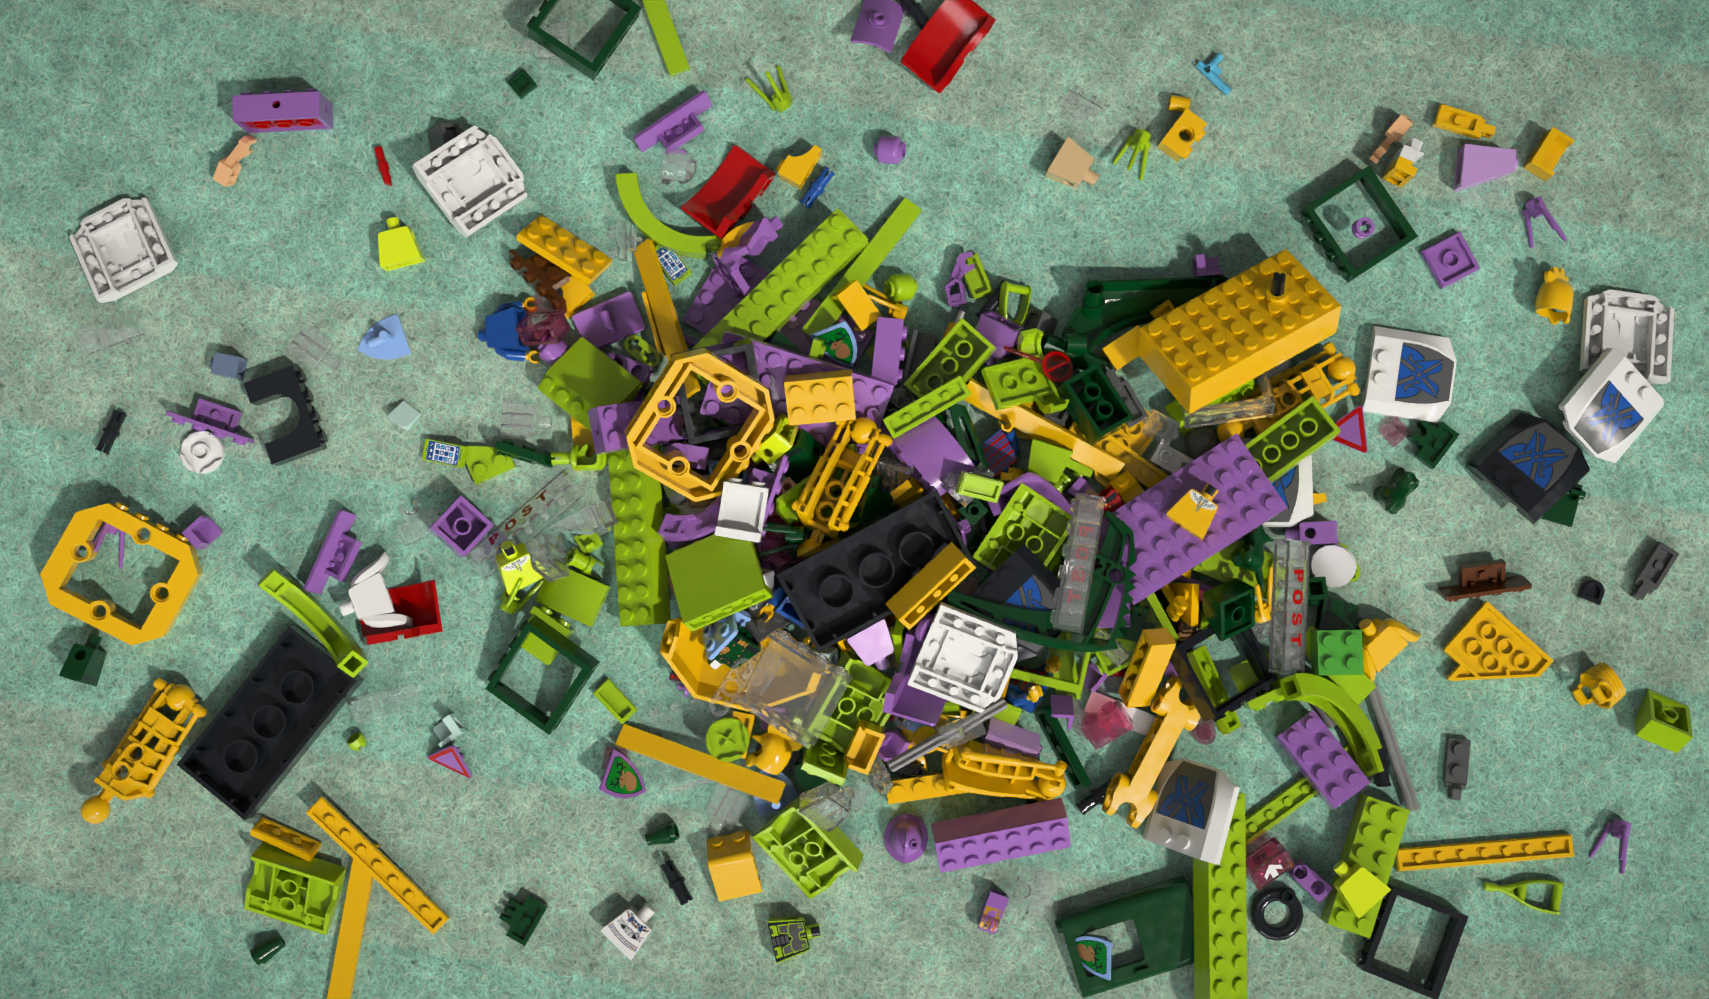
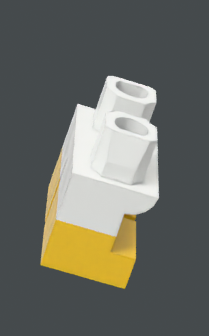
(1400, 165)

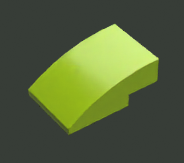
(574, 597)

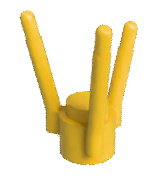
(896, 309)
(1263, 608)

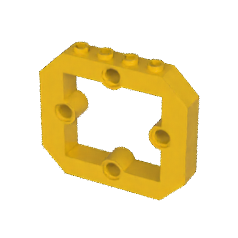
(732, 463)
(67, 557)

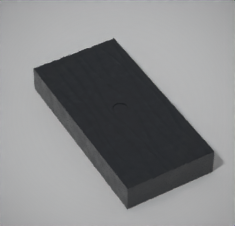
(856, 573)
(269, 723)

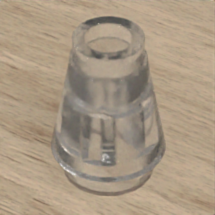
(901, 397)

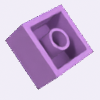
(460, 526)

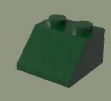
(1230, 608)

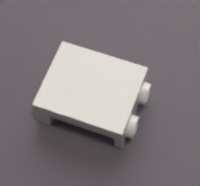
(742, 510)

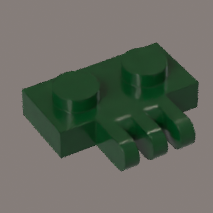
(1138, 624)
(523, 918)

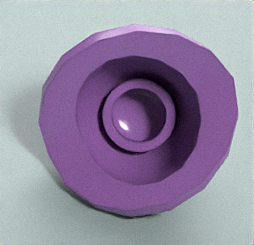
(906, 838)

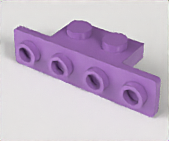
(676, 126)
(214, 417)
(771, 481)
(335, 555)

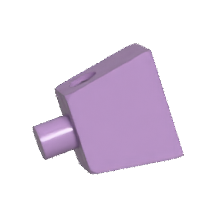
(873, 644)

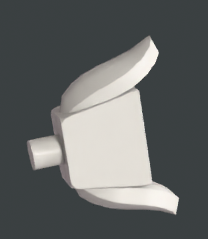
(371, 598)

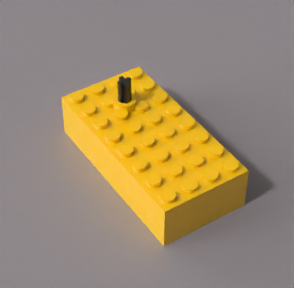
(1238, 330)

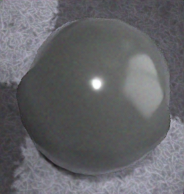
(1200, 441)

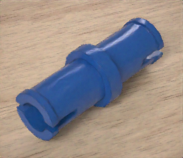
(816, 187)

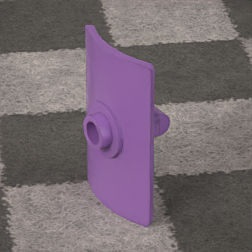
(878, 23)
(610, 320)

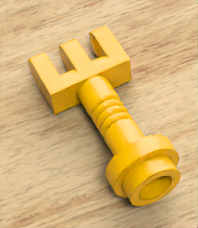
(1177, 603)

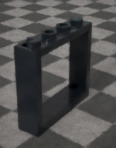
(745, 346)
(1254, 655)
(1444, 954)

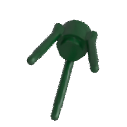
(793, 534)

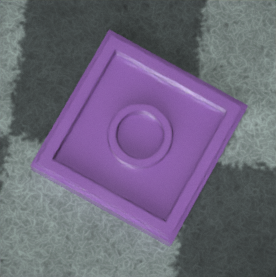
(1450, 260)

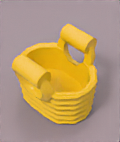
(1604, 685)

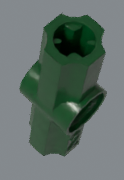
(1079, 360)

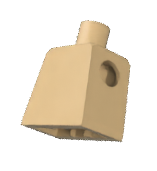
(1072, 166)

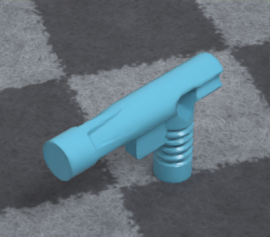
(1214, 72)

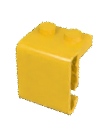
(733, 865)

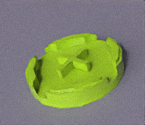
(727, 739)

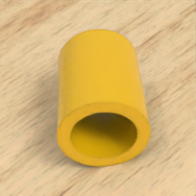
(1178, 103)

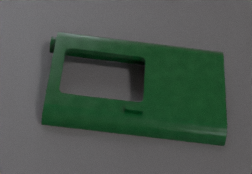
(1163, 924)

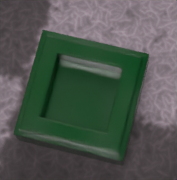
(522, 83)

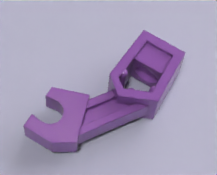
(959, 270)

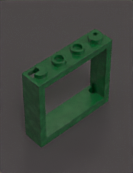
(571, 57)
(1386, 206)
(563, 646)

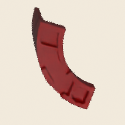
(946, 41)
(729, 192)
(417, 602)

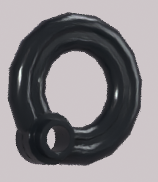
(1294, 906)

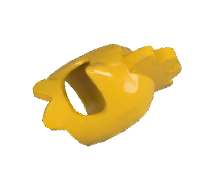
(1555, 294)
(774, 753)

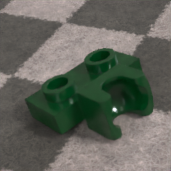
(1433, 442)

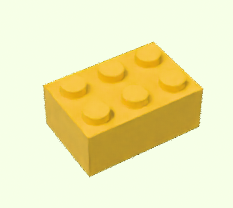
(820, 397)

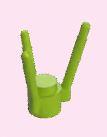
(781, 100)
(1139, 142)
(511, 603)

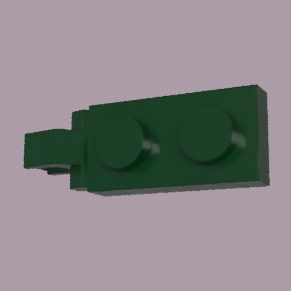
(524, 454)

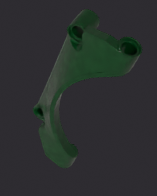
(1126, 303)

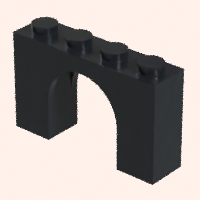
(307, 436)

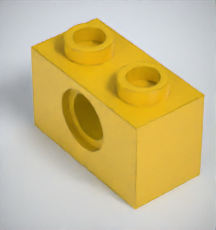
(1190, 125)

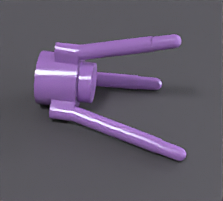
(1537, 208)
(107, 528)
(1620, 830)

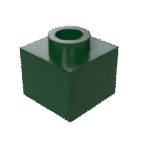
(966, 514)

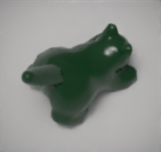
(1396, 492)
(1252, 553)

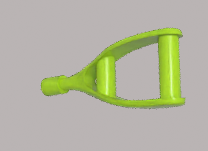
(1007, 287)
(1521, 893)

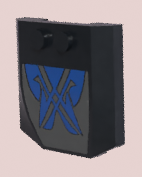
(1530, 465)
(1020, 584)

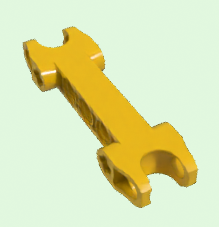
(1152, 755)

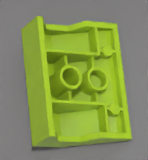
(587, 379)
(1026, 521)
(861, 700)
(806, 850)
(294, 888)

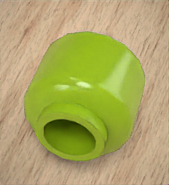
(900, 287)

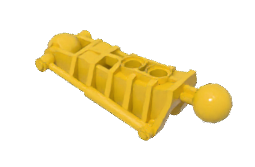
(1340, 370)
(811, 514)
(148, 723)
(994, 772)

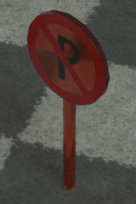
(1055, 365)

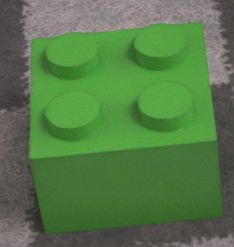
(1336, 652)

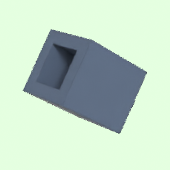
(228, 366)

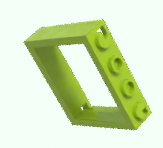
(1055, 682)

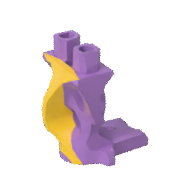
(747, 240)

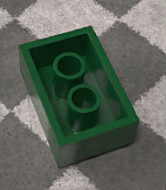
(1094, 404)

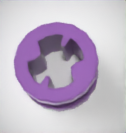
(1361, 222)

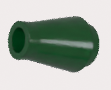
(663, 834)
(266, 950)

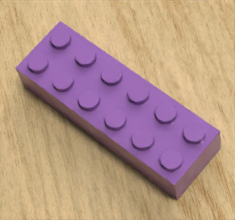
(1001, 835)

